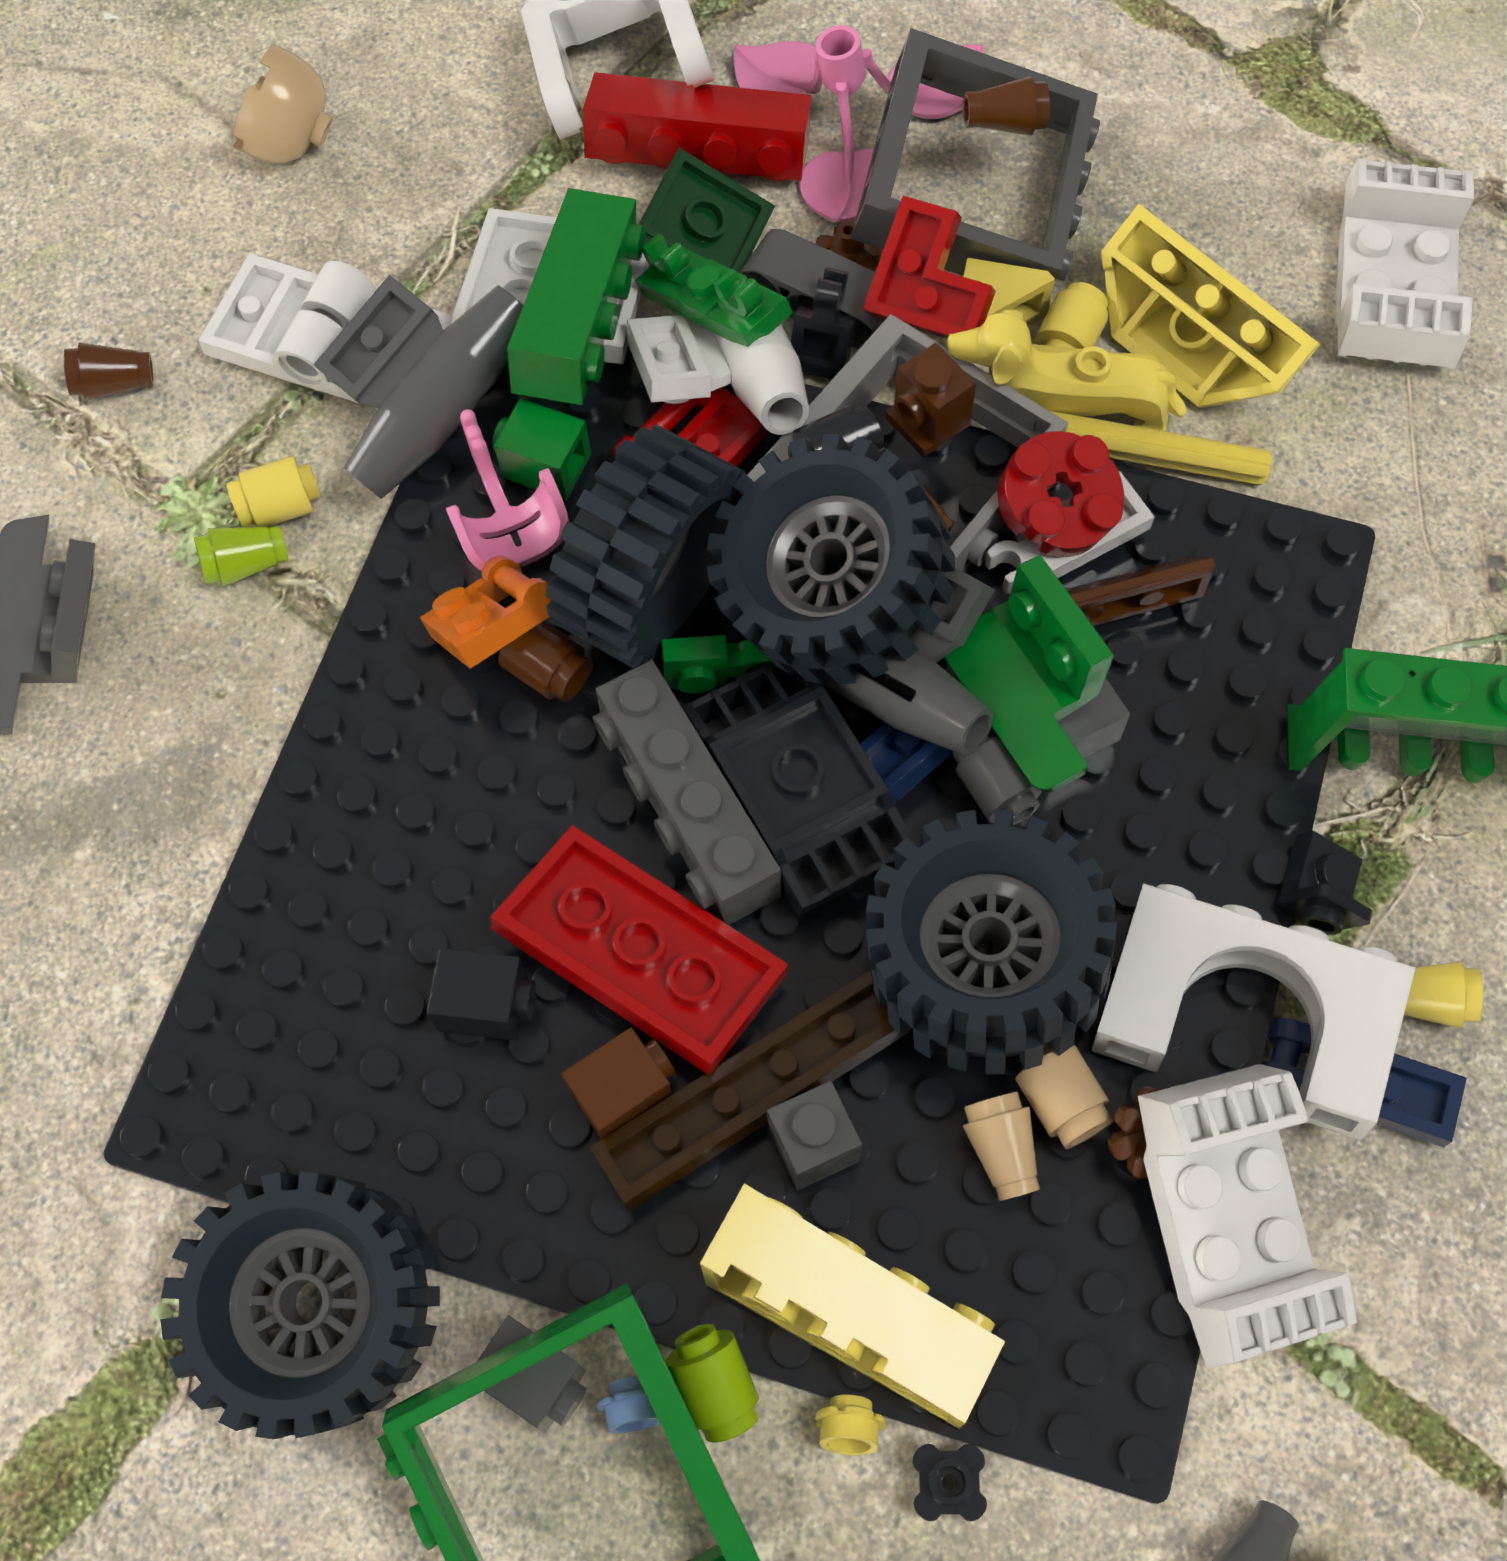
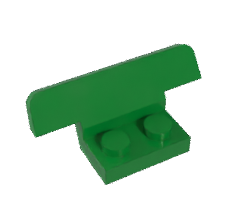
(1033, 668)

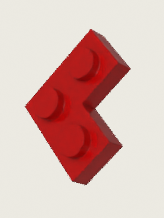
(912, 276)

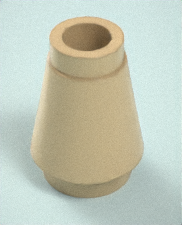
(1004, 1144)

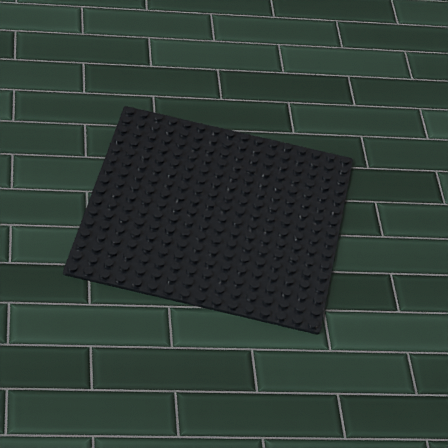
(439, 786)

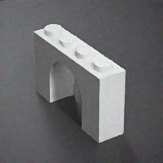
(1348, 995)

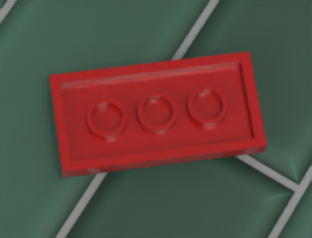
(640, 948)

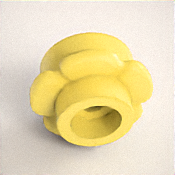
(849, 1426)

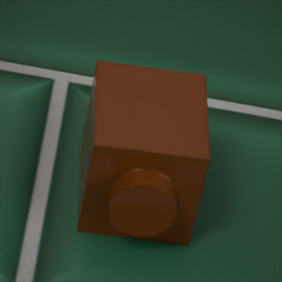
(619, 1081)

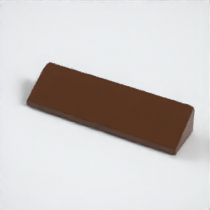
(1143, 589)

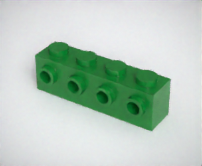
(575, 297)

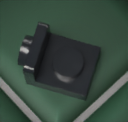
(1322, 885)

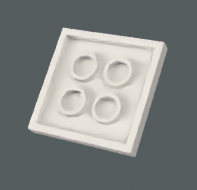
(509, 257)

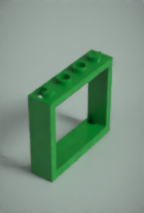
(437, 1513)

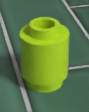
(714, 1382)

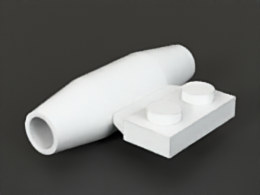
(689, 361)

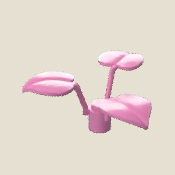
(833, 179)

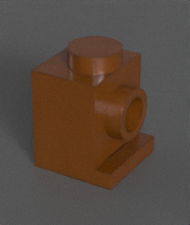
(931, 400)

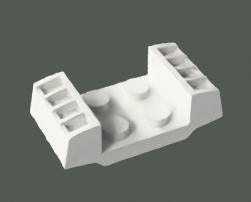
(1402, 264)
(1235, 1215)

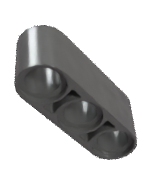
(793, 268)

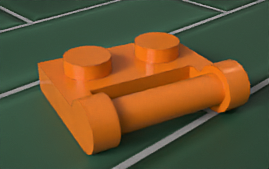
(472, 621)

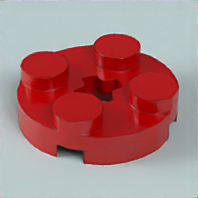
(1080, 465)

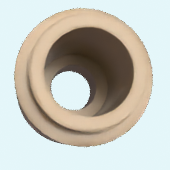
(1066, 1096)

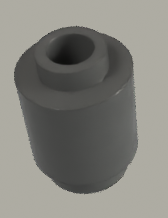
(997, 780)

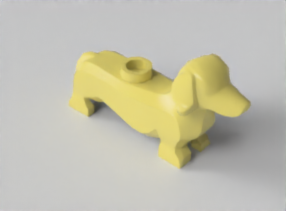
(1071, 379)

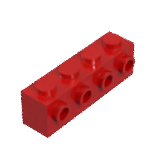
(720, 125)

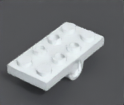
(286, 318)

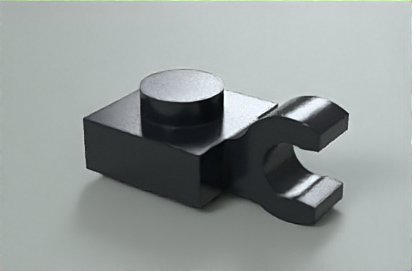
(821, 334)

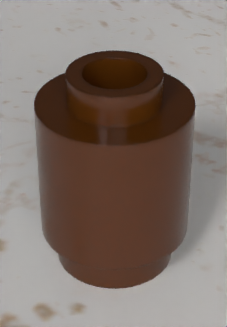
(547, 662)

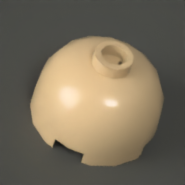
(282, 110)

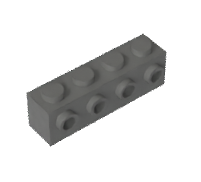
(689, 794)

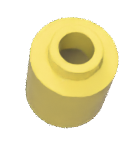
(1074, 318)
(273, 492)

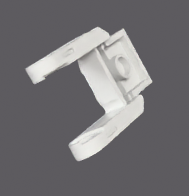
(563, 23)

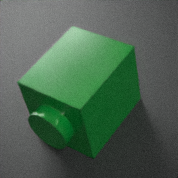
(540, 440)

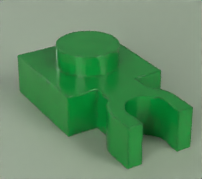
(707, 661)

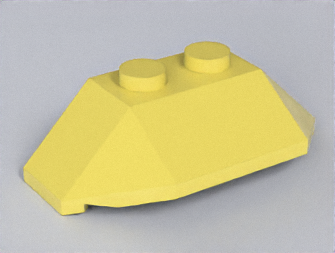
(1196, 317)

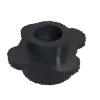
(936, 1500)

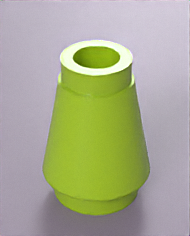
(239, 552)

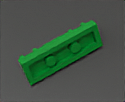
(710, 293)

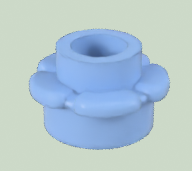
(627, 1407)

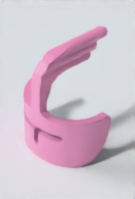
(536, 539)

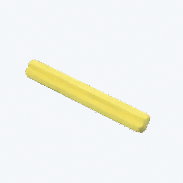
(1175, 450)

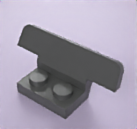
(39, 611)

